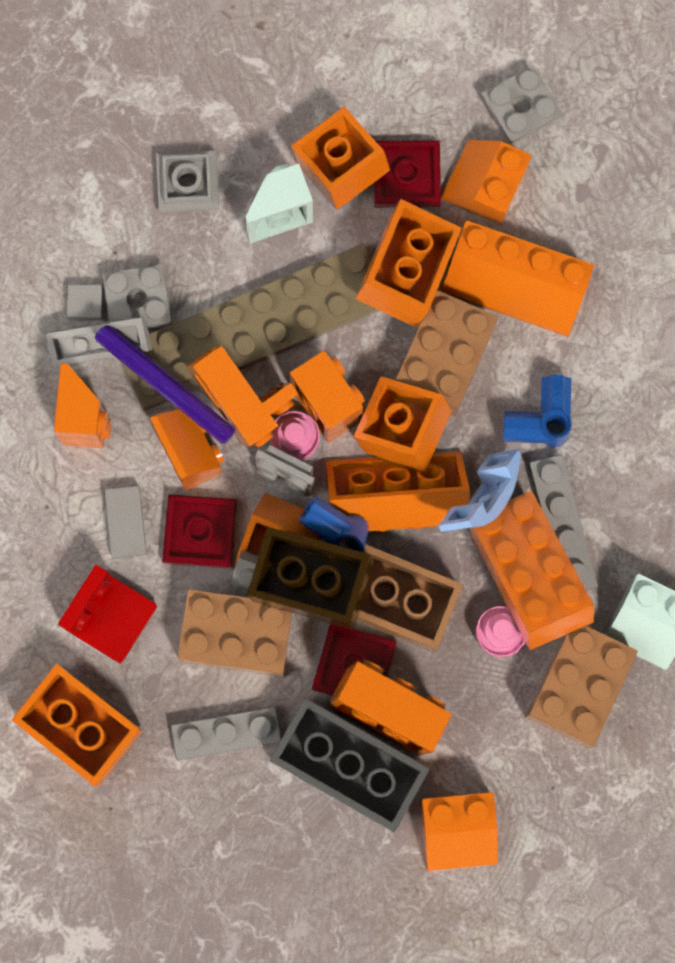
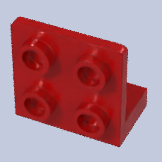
(107, 615)

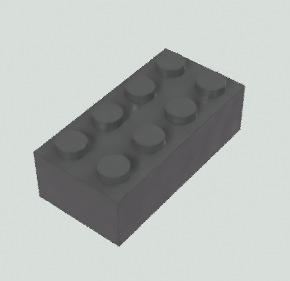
(349, 765)

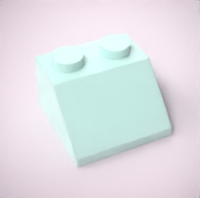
(280, 204)
(646, 621)

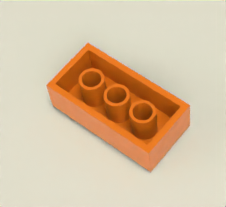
(533, 572)

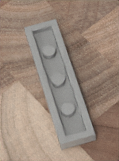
(559, 506)

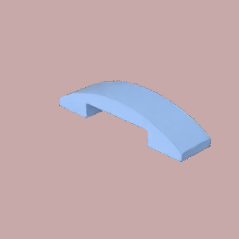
(498, 479)

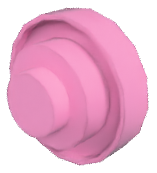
(296, 435)
(498, 633)

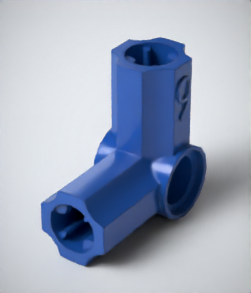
(555, 407)
(335, 525)

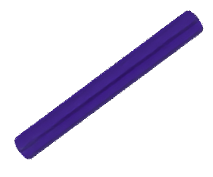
(165, 384)

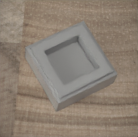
(85, 303)

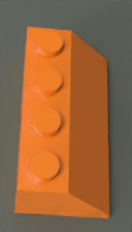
(517, 278)
(395, 494)

